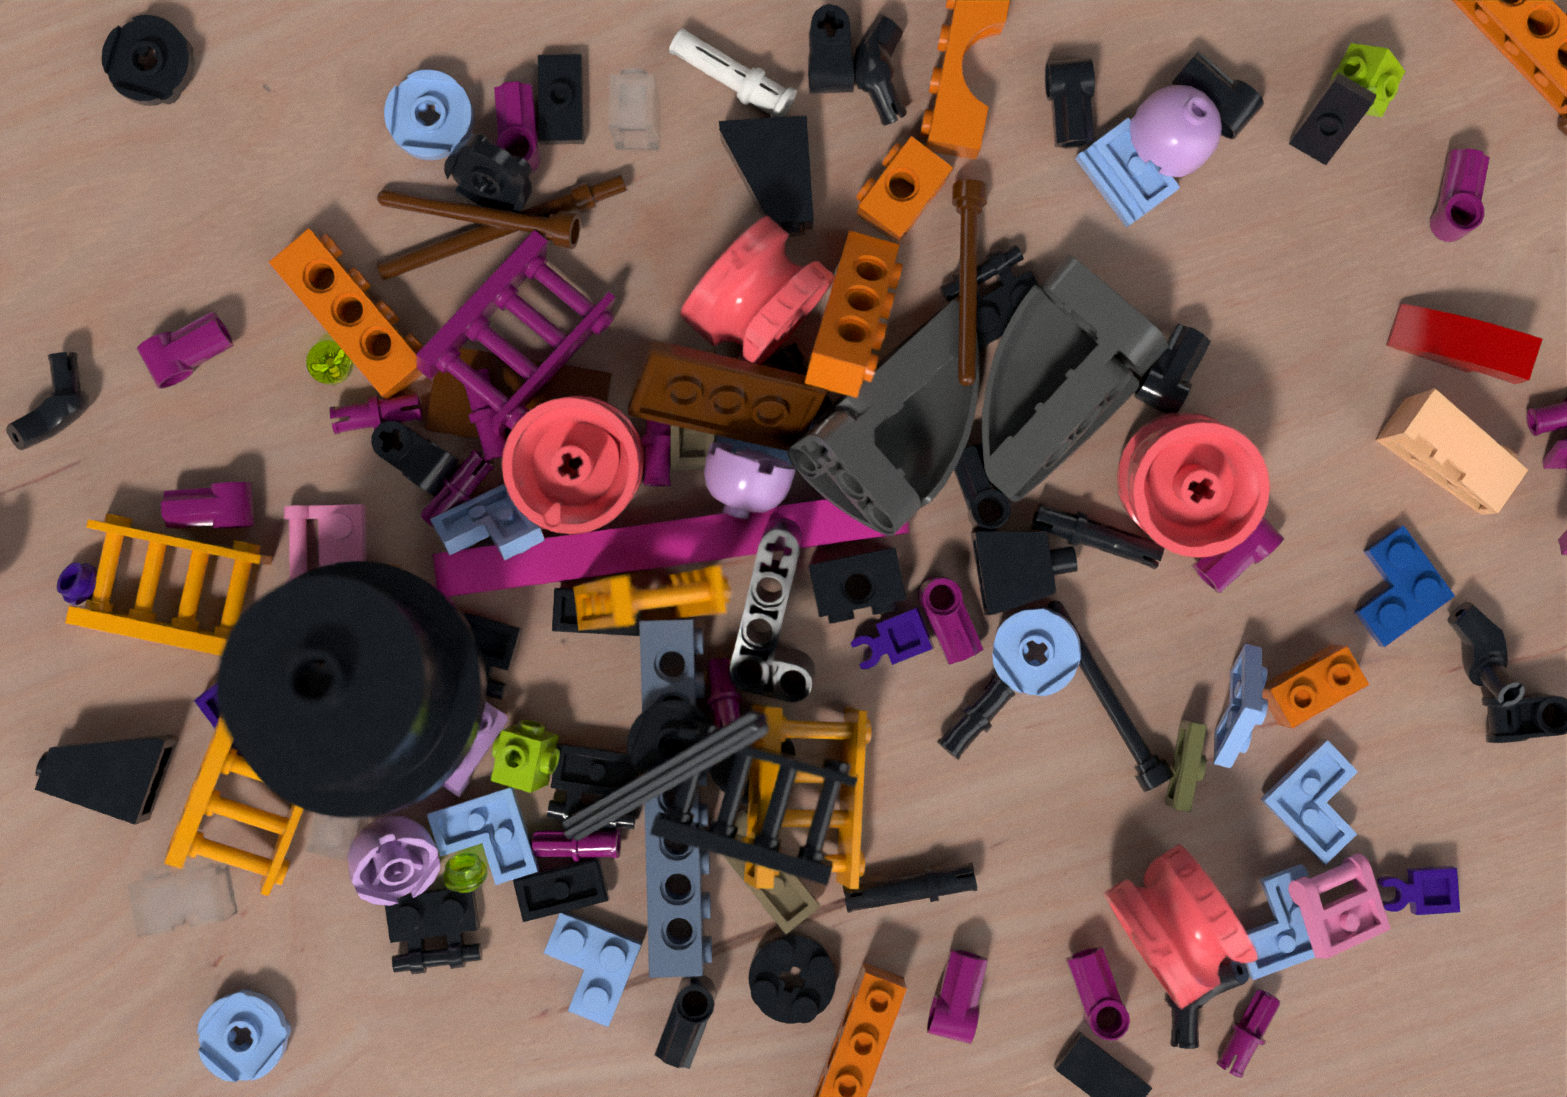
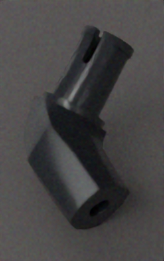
(875, 68)
(58, 410)
(1485, 653)
(1185, 1020)

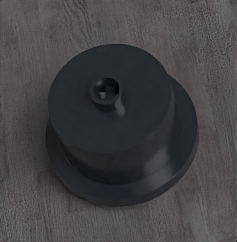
(352, 689)

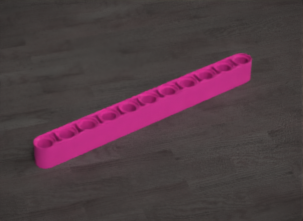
(641, 548)

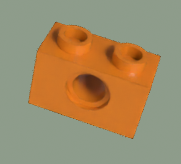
(897, 215)
(1313, 685)

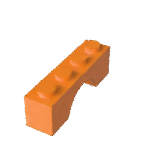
(958, 116)

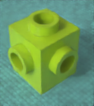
(1374, 70)
(525, 756)

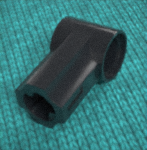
(1070, 90)
(1233, 99)
(1167, 381)
(977, 488)
(686, 1023)

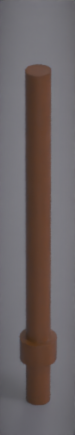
(582, 198)

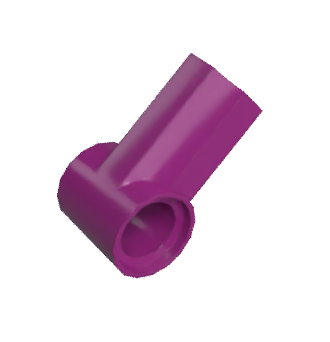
(517, 119)
(1461, 192)
(175, 354)
(220, 506)
(1224, 568)
(951, 623)
(1098, 990)
(955, 1009)

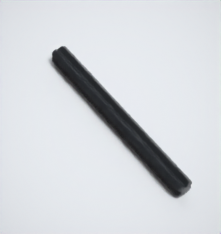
(666, 775)

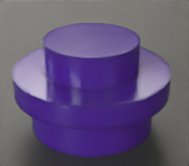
(77, 582)

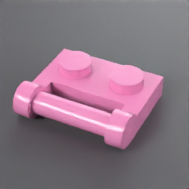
(339, 530)
(1347, 919)

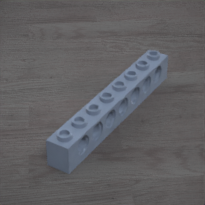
(667, 953)

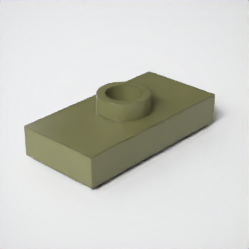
(1187, 765)

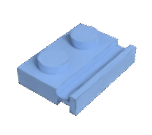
(1123, 177)

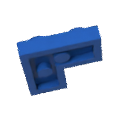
(1412, 589)

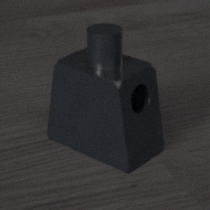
(1017, 568)

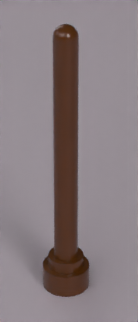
(968, 198)
(559, 228)

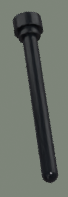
(1149, 767)

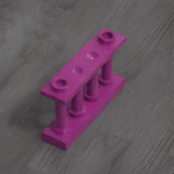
(501, 292)

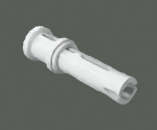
(749, 83)

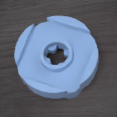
(414, 96)
(1032, 676)
(217, 1036)

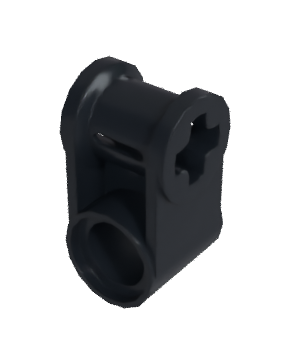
(830, 57)
(417, 460)
(1524, 718)

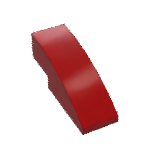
(1465, 343)

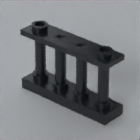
(766, 847)

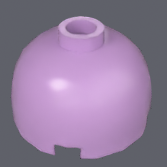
(1176, 129)
(746, 479)
(392, 860)

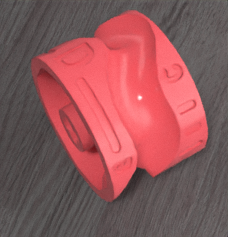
(755, 294)
(540, 472)
(1224, 478)
(1180, 925)

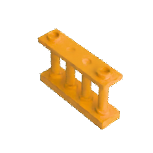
(615, 602)
(141, 621)
(856, 734)
(206, 800)

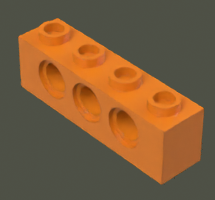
(1529, 53)
(299, 268)
(853, 315)
(862, 1034)

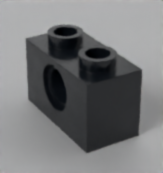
(878, 567)

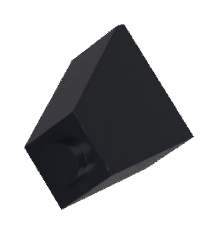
(774, 167)
(109, 775)

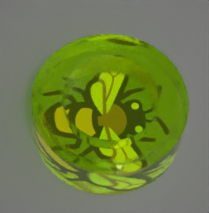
(328, 363)

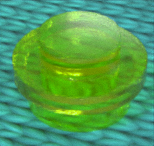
(464, 872)

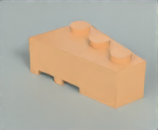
(1453, 451)

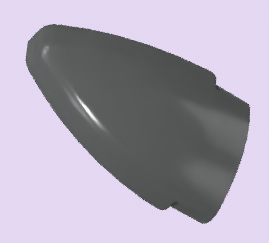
(1060, 375)
(900, 436)

